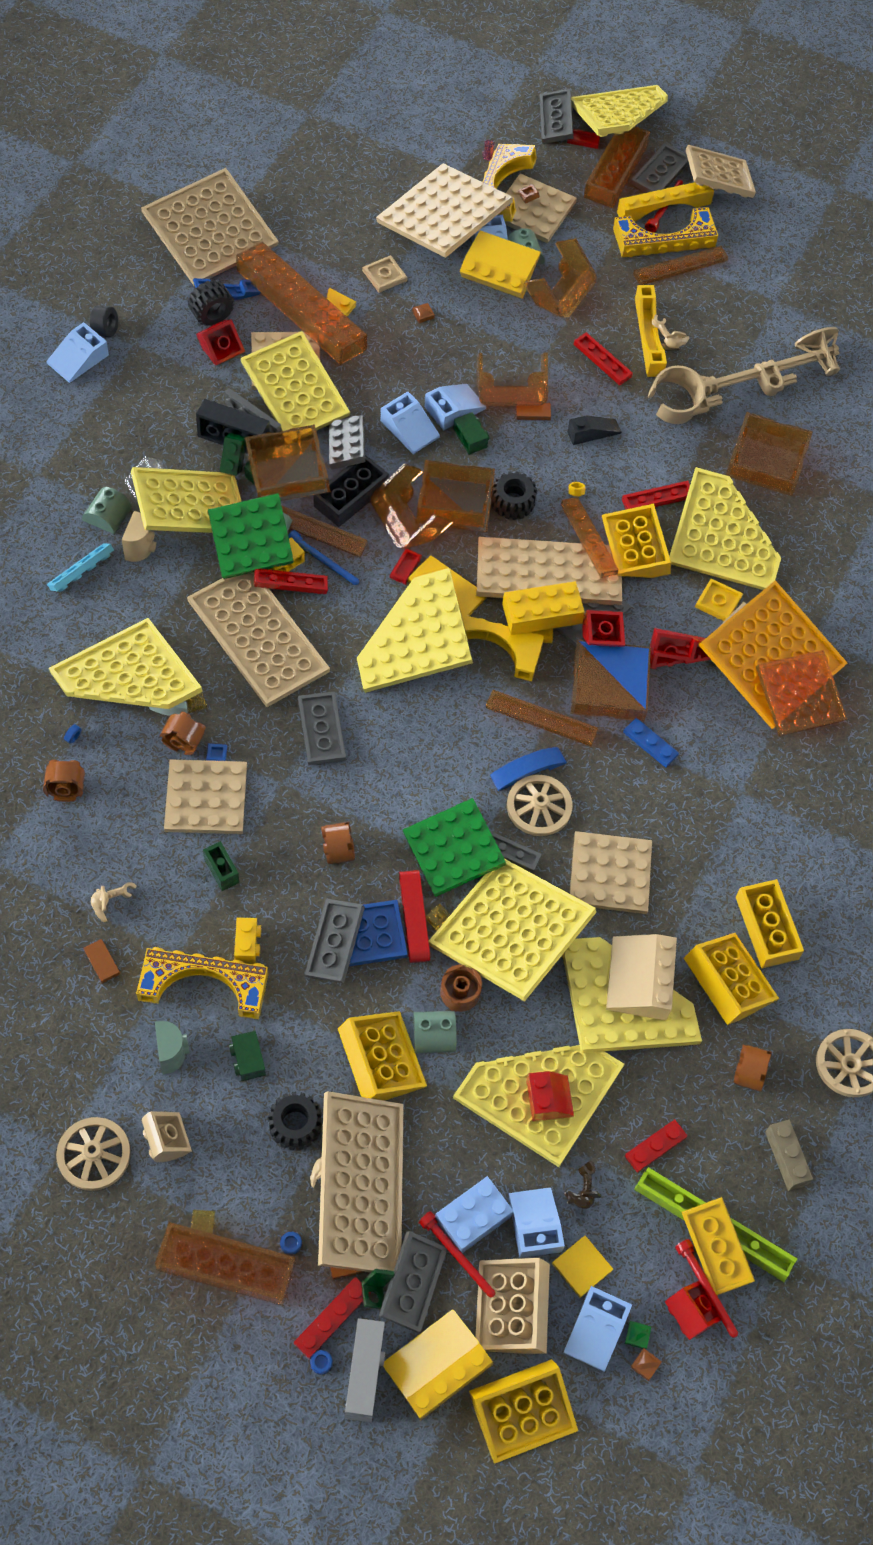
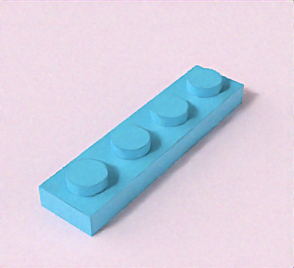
(75, 571)

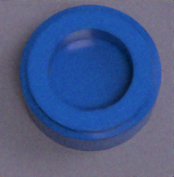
(72, 733)
(291, 1243)
(321, 1362)

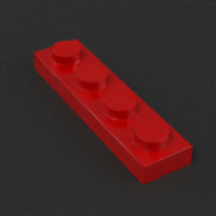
(603, 358)
(657, 496)
(290, 581)
(330, 1319)

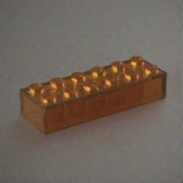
(616, 166)
(225, 1263)

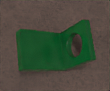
(374, 1283)

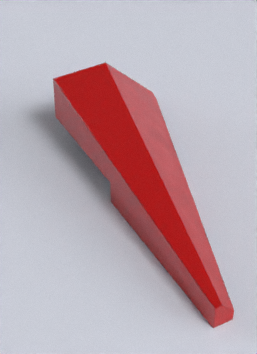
(675, 648)

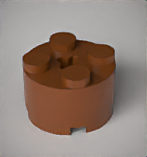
(182, 733)
(64, 780)
(338, 843)
(470, 984)
(752, 1067)

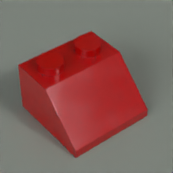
(220, 341)
(603, 628)
(549, 1096)
(692, 1310)

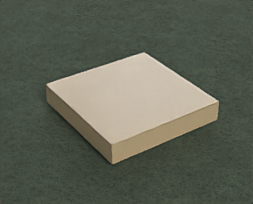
(384, 274)

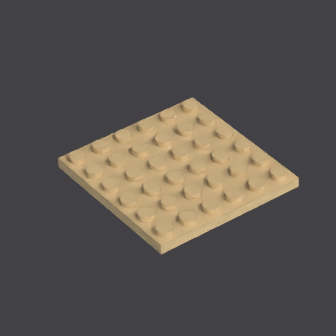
(444, 210)
(208, 225)

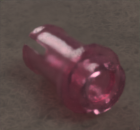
(488, 150)

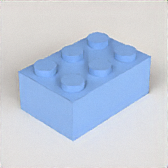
(474, 1214)

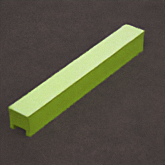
(755, 1247)

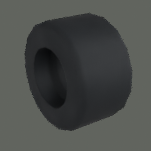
(104, 320)

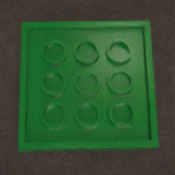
(250, 536)
(454, 847)

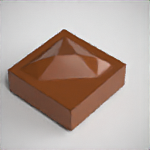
(529, 193)
(423, 313)
(646, 1364)

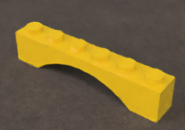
(643, 204)
(652, 349)

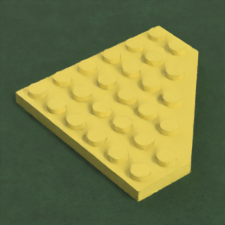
(619, 109)
(722, 535)
(417, 636)
(128, 669)
(606, 1030)
(501, 1097)

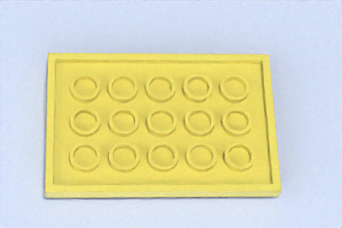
(295, 384)
(181, 497)

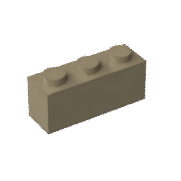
(789, 1155)

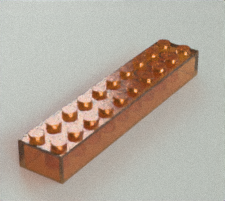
(301, 303)

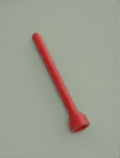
(653, 223)
(429, 1222)
(685, 1249)

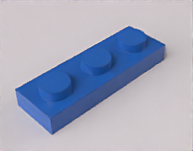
(650, 742)

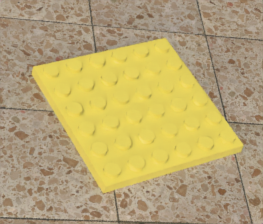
(512, 928)

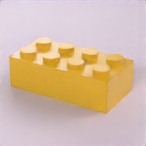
(543, 608)
(769, 923)

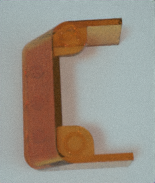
(574, 285)
(532, 395)
(392, 508)

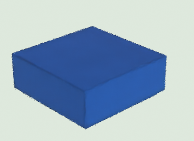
(216, 752)

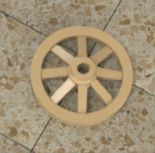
(539, 807)
(848, 1059)
(93, 1158)

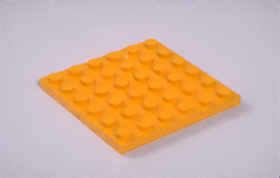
(763, 632)

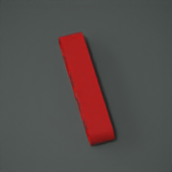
(414, 916)

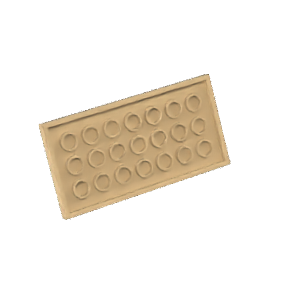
(527, 564)
(258, 637)
(361, 1183)

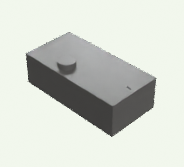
(364, 1370)

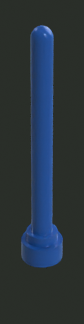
(345, 574)

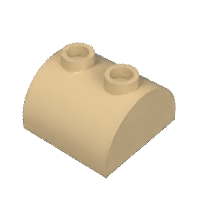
(136, 540)
(165, 1136)

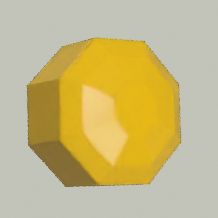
(576, 489)

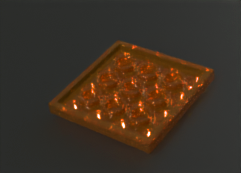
(801, 693)

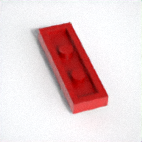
(656, 1145)

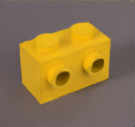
(246, 940)

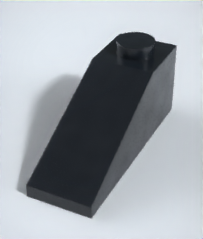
(591, 428)

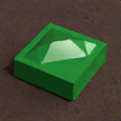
(637, 1335)

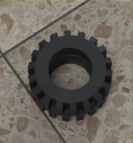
(211, 303)
(512, 506)
(299, 1137)

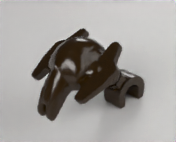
(586, 1197)

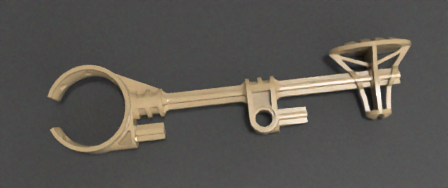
(766, 374)

